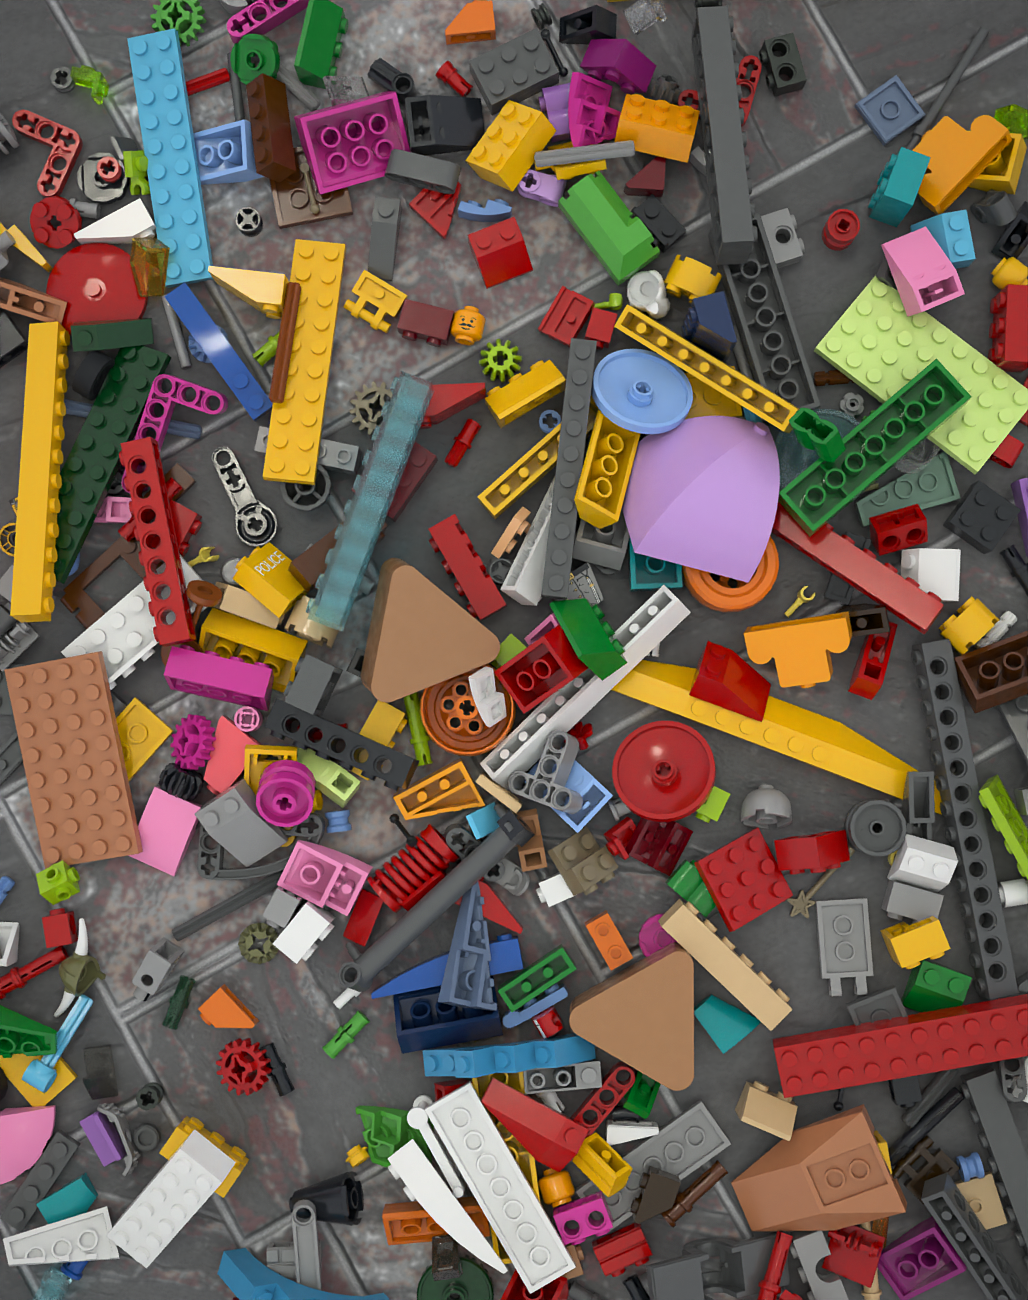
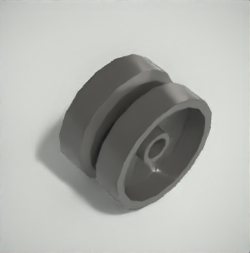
(889, 834)

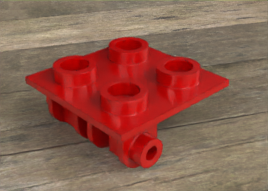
(854, 1254)

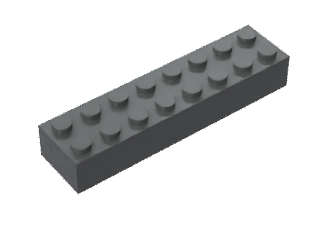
(767, 324)

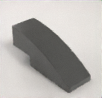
(919, 803)

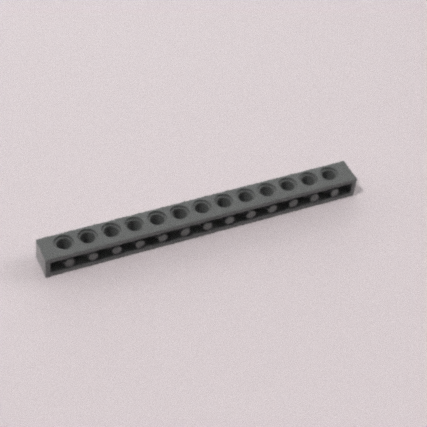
(974, 828)

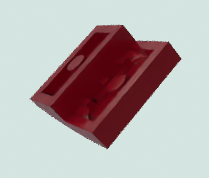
(658, 844)

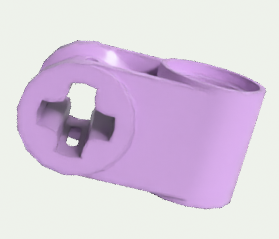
(543, 188)

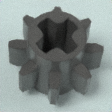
(664, 88)

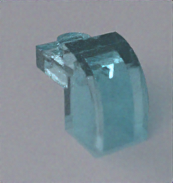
(53, 1285)

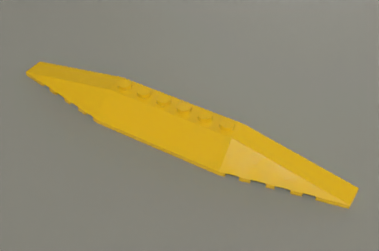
(783, 729)

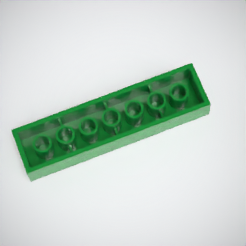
(874, 447)

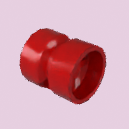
(840, 229)

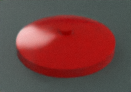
(96, 285)
(664, 771)

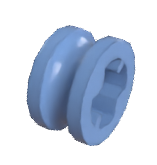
(555, 416)

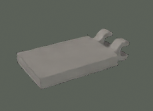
(844, 943)

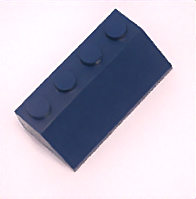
(710, 325)
(429, 1024)

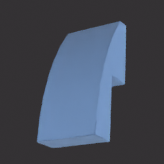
(493, 212)

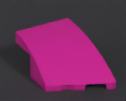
(589, 111)

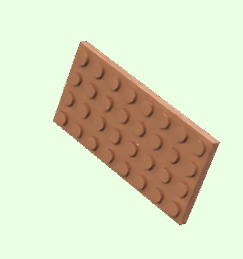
(73, 760)

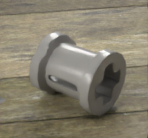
(617, 808)

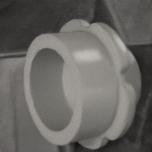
(852, 398)

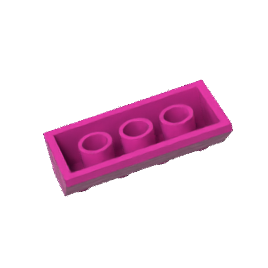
(219, 677)

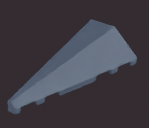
(467, 968)

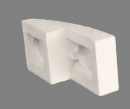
(487, 700)

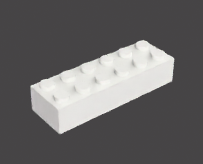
(171, 1198)

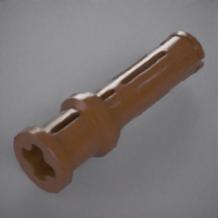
(685, 1200)

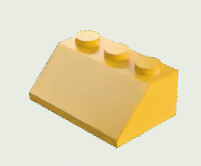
(525, 392)

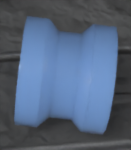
(338, 821)
(970, 1167)

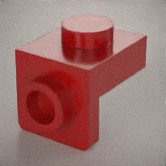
(619, 837)

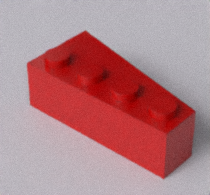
(467, 568)

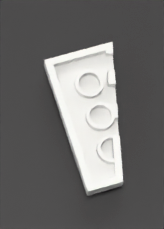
(64, 1241)

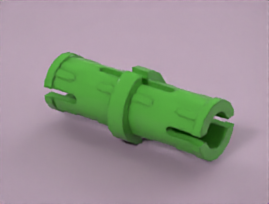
(345, 1034)

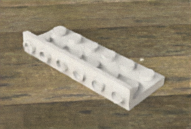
(127, 630)

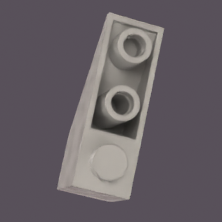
(564, 1078)

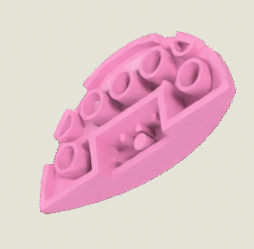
(23, 1138)

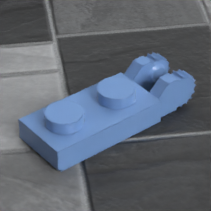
(534, 1006)

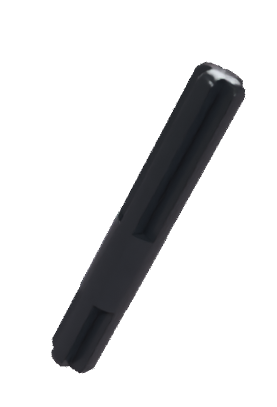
(925, 1125)

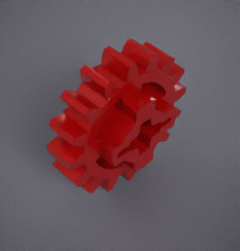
(241, 1077)

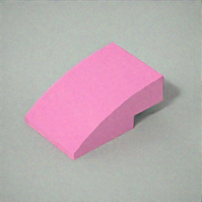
(166, 830)
(324, 876)

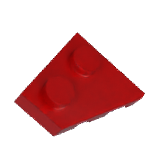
(436, 208)

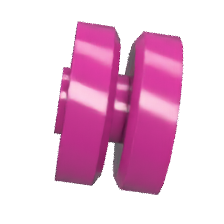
(285, 793)

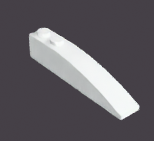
(527, 571)
(438, 1200)

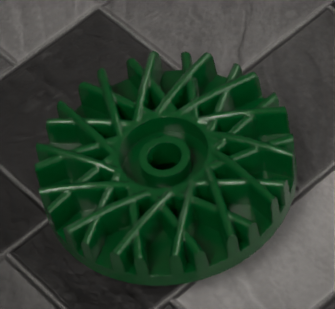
(471, 1285)

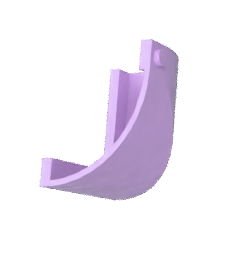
(705, 495)

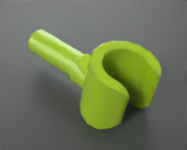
(615, 302)

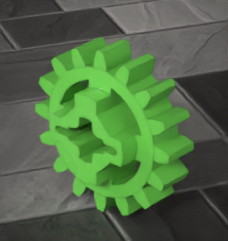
(186, 26)

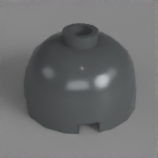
(305, 496)

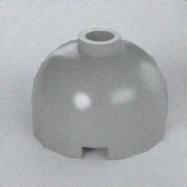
(766, 807)

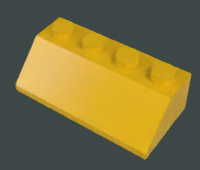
(605, 472)
(253, 643)

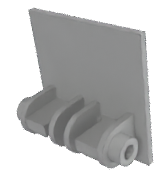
(15, 642)

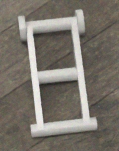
(418, 1119)

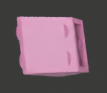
(921, 271)

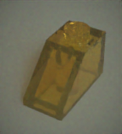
(149, 266)

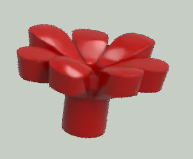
(581, 733)

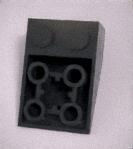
(444, 123)

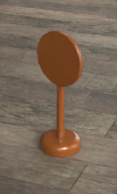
(204, 595)

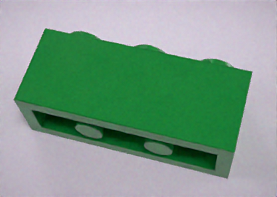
(536, 978)

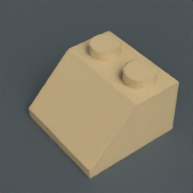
(767, 1110)

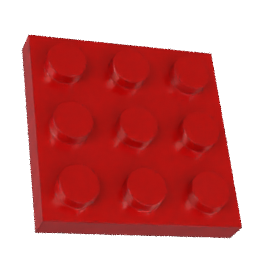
(743, 879)

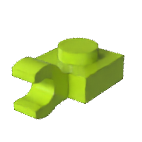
(136, 168)

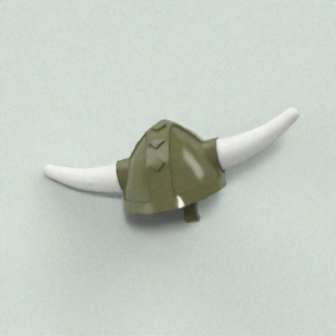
(78, 971)

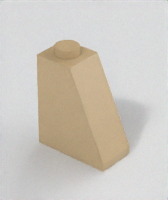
(245, 605)

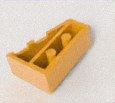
(440, 792)

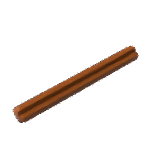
(285, 342)

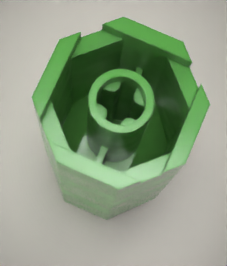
(608, 227)

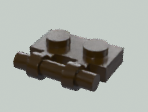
(935, 1165)

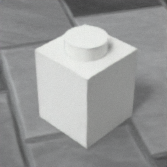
(553, 890)

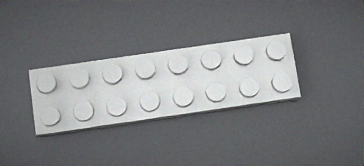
(500, 1187)

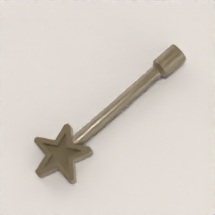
(803, 901)

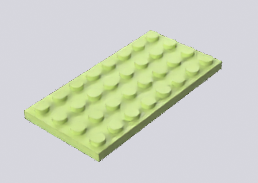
(887, 349)

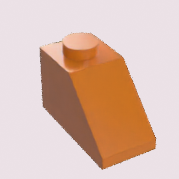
(472, 24)
(226, 1011)

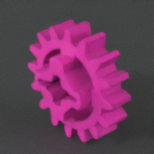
(193, 742)

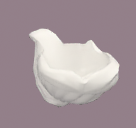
(648, 293)

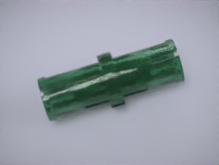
(178, 1002)

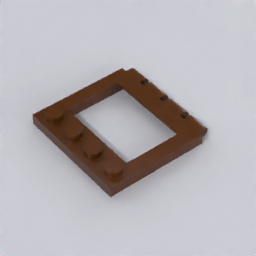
(78, 598)

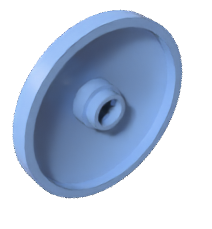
(641, 391)

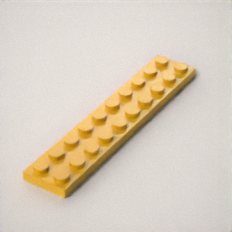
(298, 421)

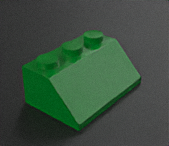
(320, 42)
(590, 635)

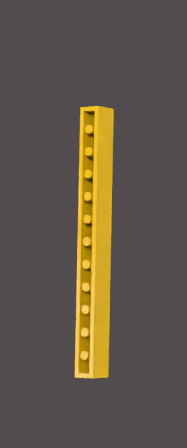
(40, 473)

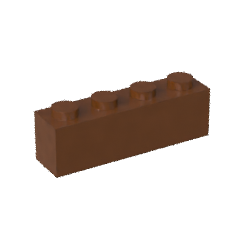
(270, 128)
(311, 563)

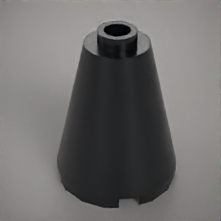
(335, 1200)

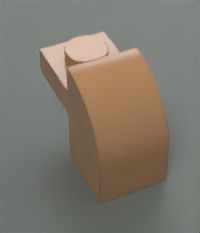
(532, 853)

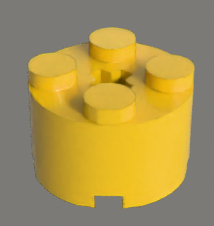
(690, 279)
(969, 626)

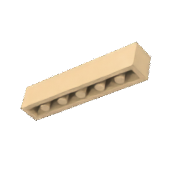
(725, 964)

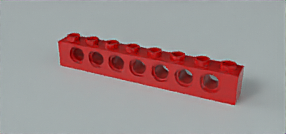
(131, 456)

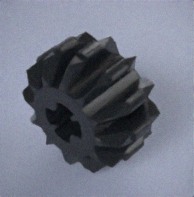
(181, 782)

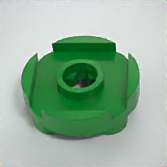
(247, 48)

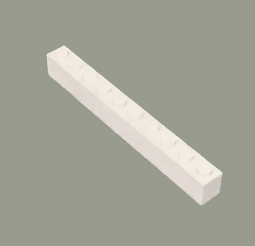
(574, 700)

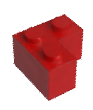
(812, 852)

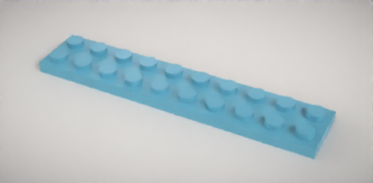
(171, 155)

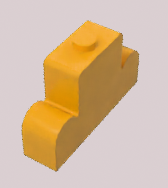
(957, 158)
(800, 647)

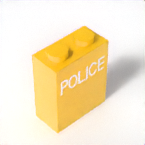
(268, 579)

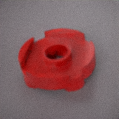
(41, 225)

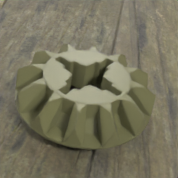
(260, 931)

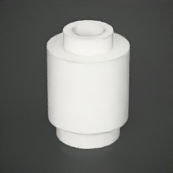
(1013, 892)

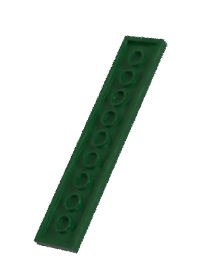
(96, 451)

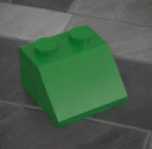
(935, 987)

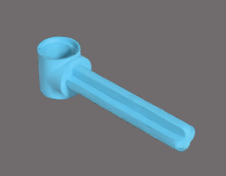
(42, 1072)

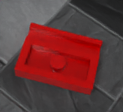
(566, 316)

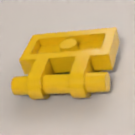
(379, 294)

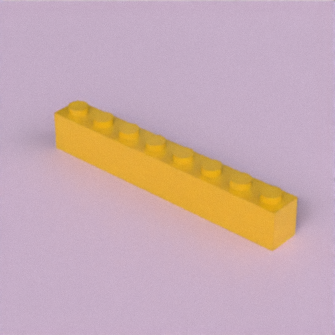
(707, 368)

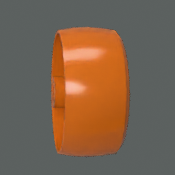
(721, 597)
(462, 740)

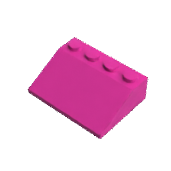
(352, 140)

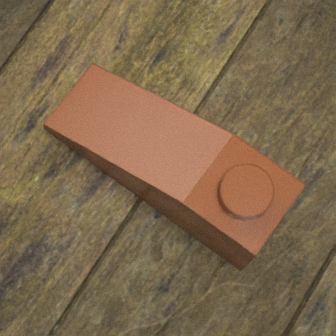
(30, 302)

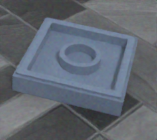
(890, 110)

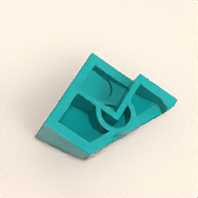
(724, 1022)
(68, 1201)

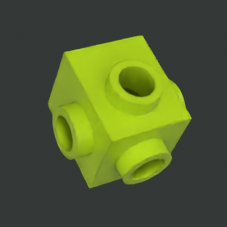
(58, 882)

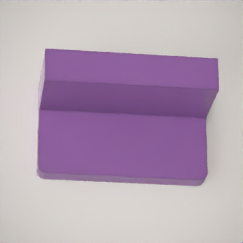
(103, 1137)

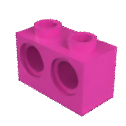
(579, 1211)

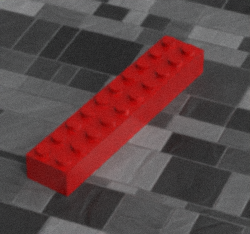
(903, 1046)

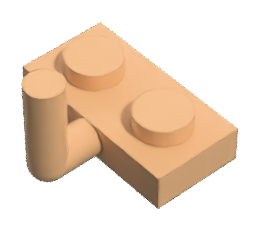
(516, 526)

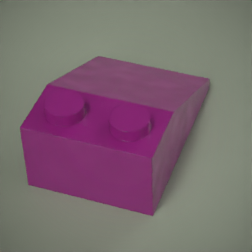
(919, 1260)

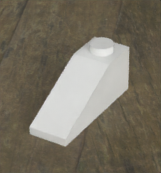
(120, 226)

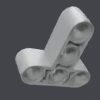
(555, 781)

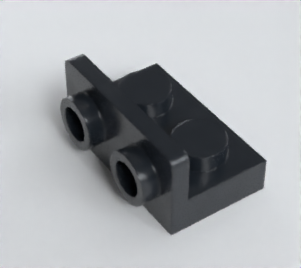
(659, 222)

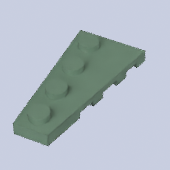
(927, 488)

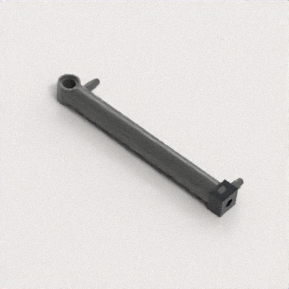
(509, 834)

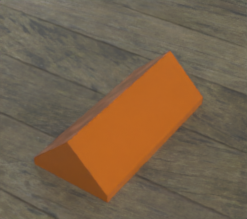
(412, 1224)

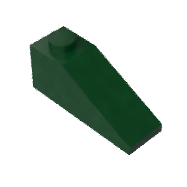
(111, 334)

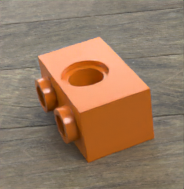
(608, 940)

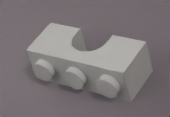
(809, 1249)

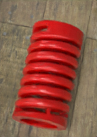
(419, 873)

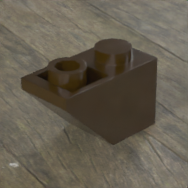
(656, 1195)

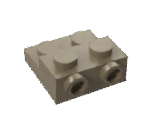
(583, 862)

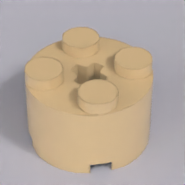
(309, 629)

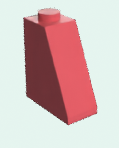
(228, 758)

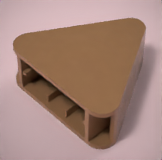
(419, 636)
(644, 1016)

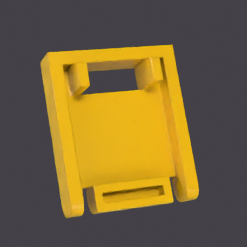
(254, 767)

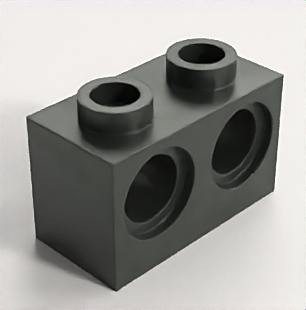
(788, 64)

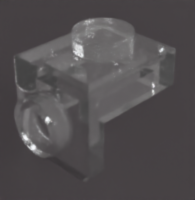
(644, 14)

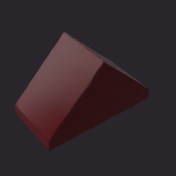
(648, 180)

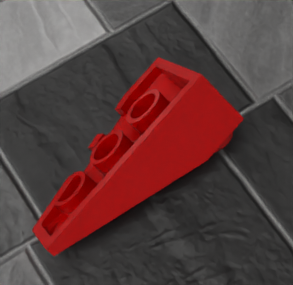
(538, 1128)

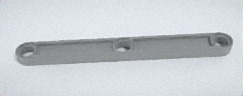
(306, 1246)

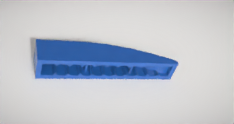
(219, 351)
(429, 973)

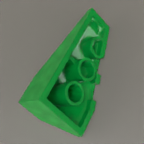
(24, 1035)

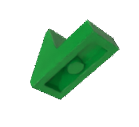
(641, 1095)

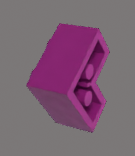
(620, 63)

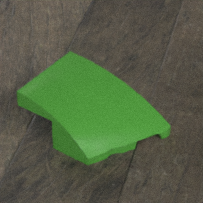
(388, 1132)

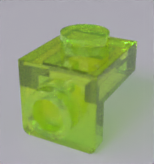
(90, 78)
(1013, 118)

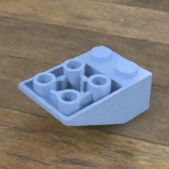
(591, 791)

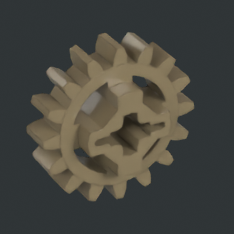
(366, 406)

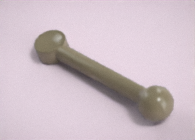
(305, 169)

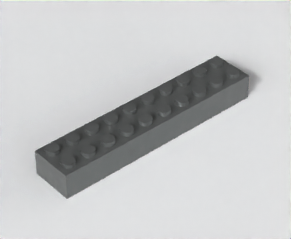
(723, 136)

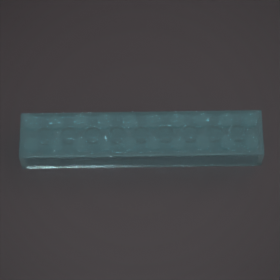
(371, 501)

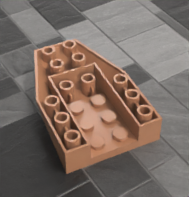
(821, 1179)

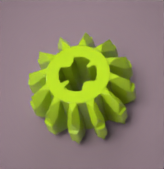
(492, 356)

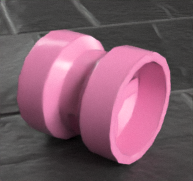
(248, 719)

